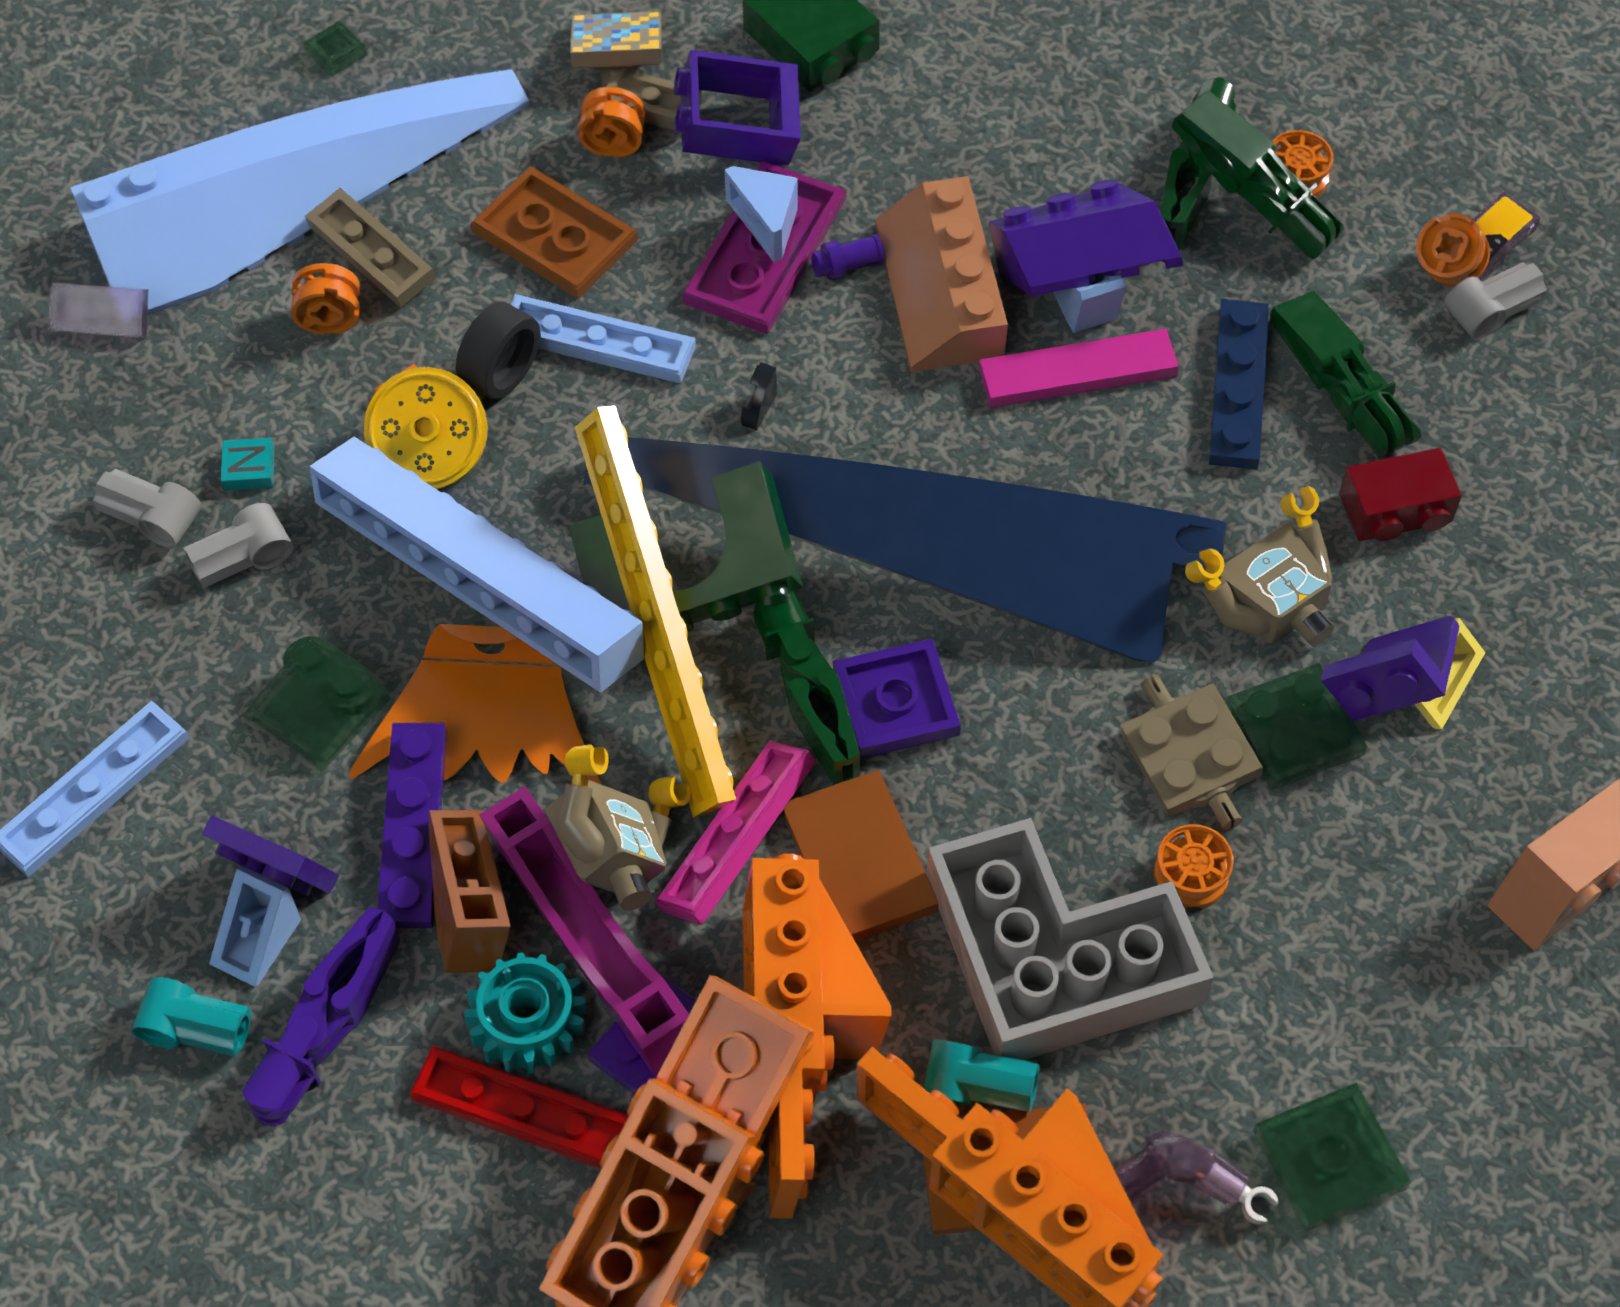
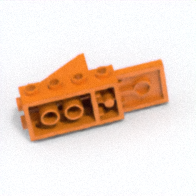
(813, 972)
(680, 1157)
(1037, 1198)

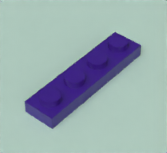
(412, 791)

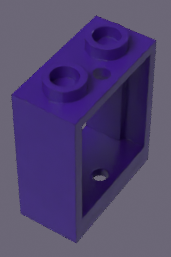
(744, 78)

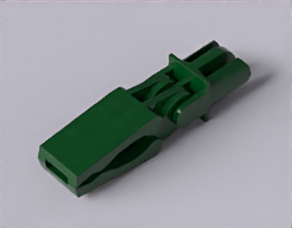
(1247, 164)
(1186, 167)
(1336, 361)
(808, 675)

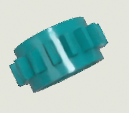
(532, 1039)

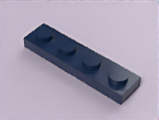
(1239, 384)

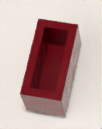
(1400, 495)

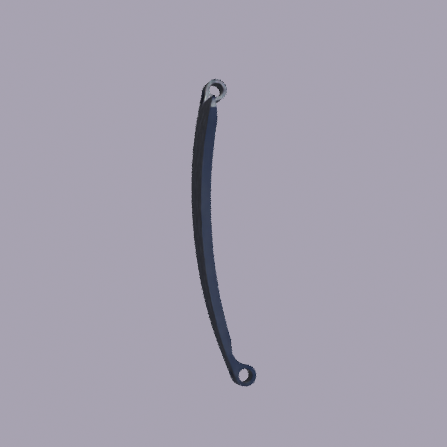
(1028, 551)

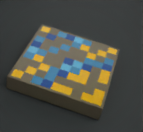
(616, 39)

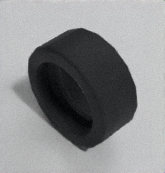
(498, 350)

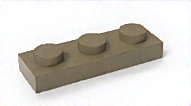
(370, 247)

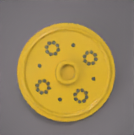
(428, 424)

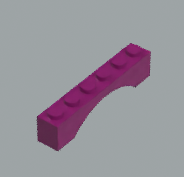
(597, 944)

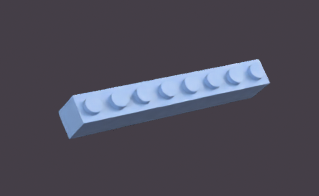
(479, 564)

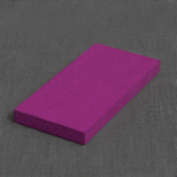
(738, 275)

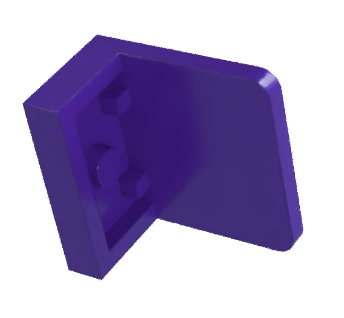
(1395, 669)

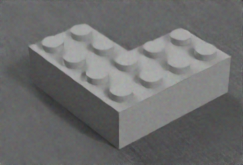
(1054, 973)

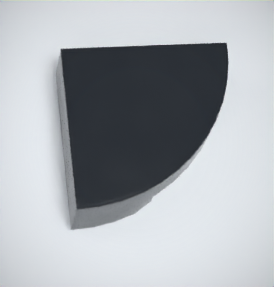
(765, 392)

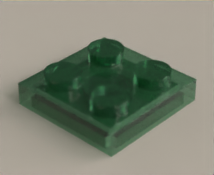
(1295, 726)
(1331, 1156)

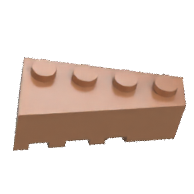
(1563, 871)

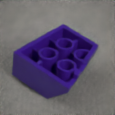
(1081, 236)

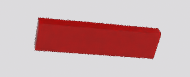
(516, 1106)

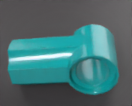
(176, 1015)
(970, 1076)

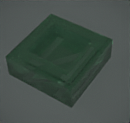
(335, 48)

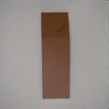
(467, 892)

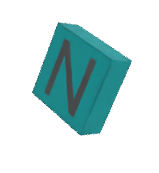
(247, 464)

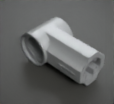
(1487, 304)
(157, 511)
(252, 540)

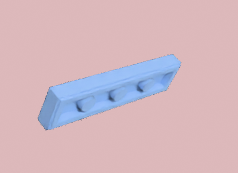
(609, 340)
(90, 788)

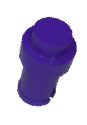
(837, 258)

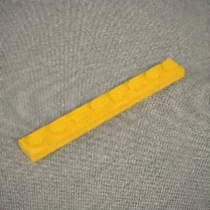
(651, 599)

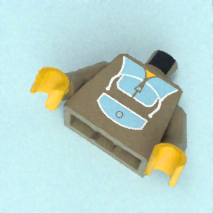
(1276, 581)
(610, 834)

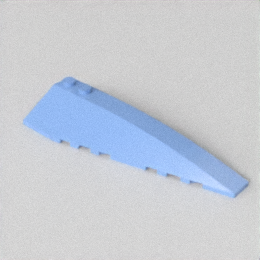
(234, 199)

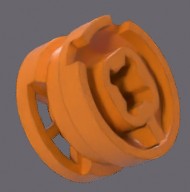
(610, 125)
(1302, 156)
(1452, 249)
(325, 301)
(1196, 864)

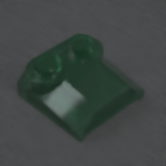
(317, 700)

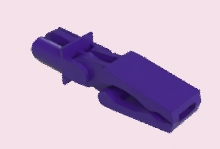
(322, 1017)

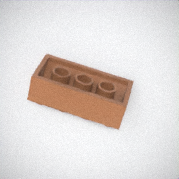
(942, 276)

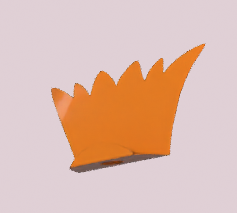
(483, 704)

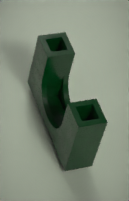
(755, 561)

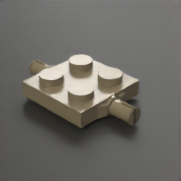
(1191, 751)

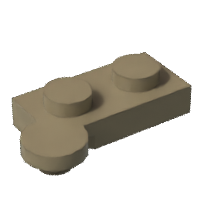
(654, 92)

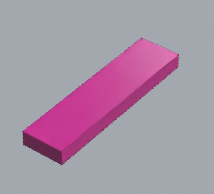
(1078, 368)
(735, 832)

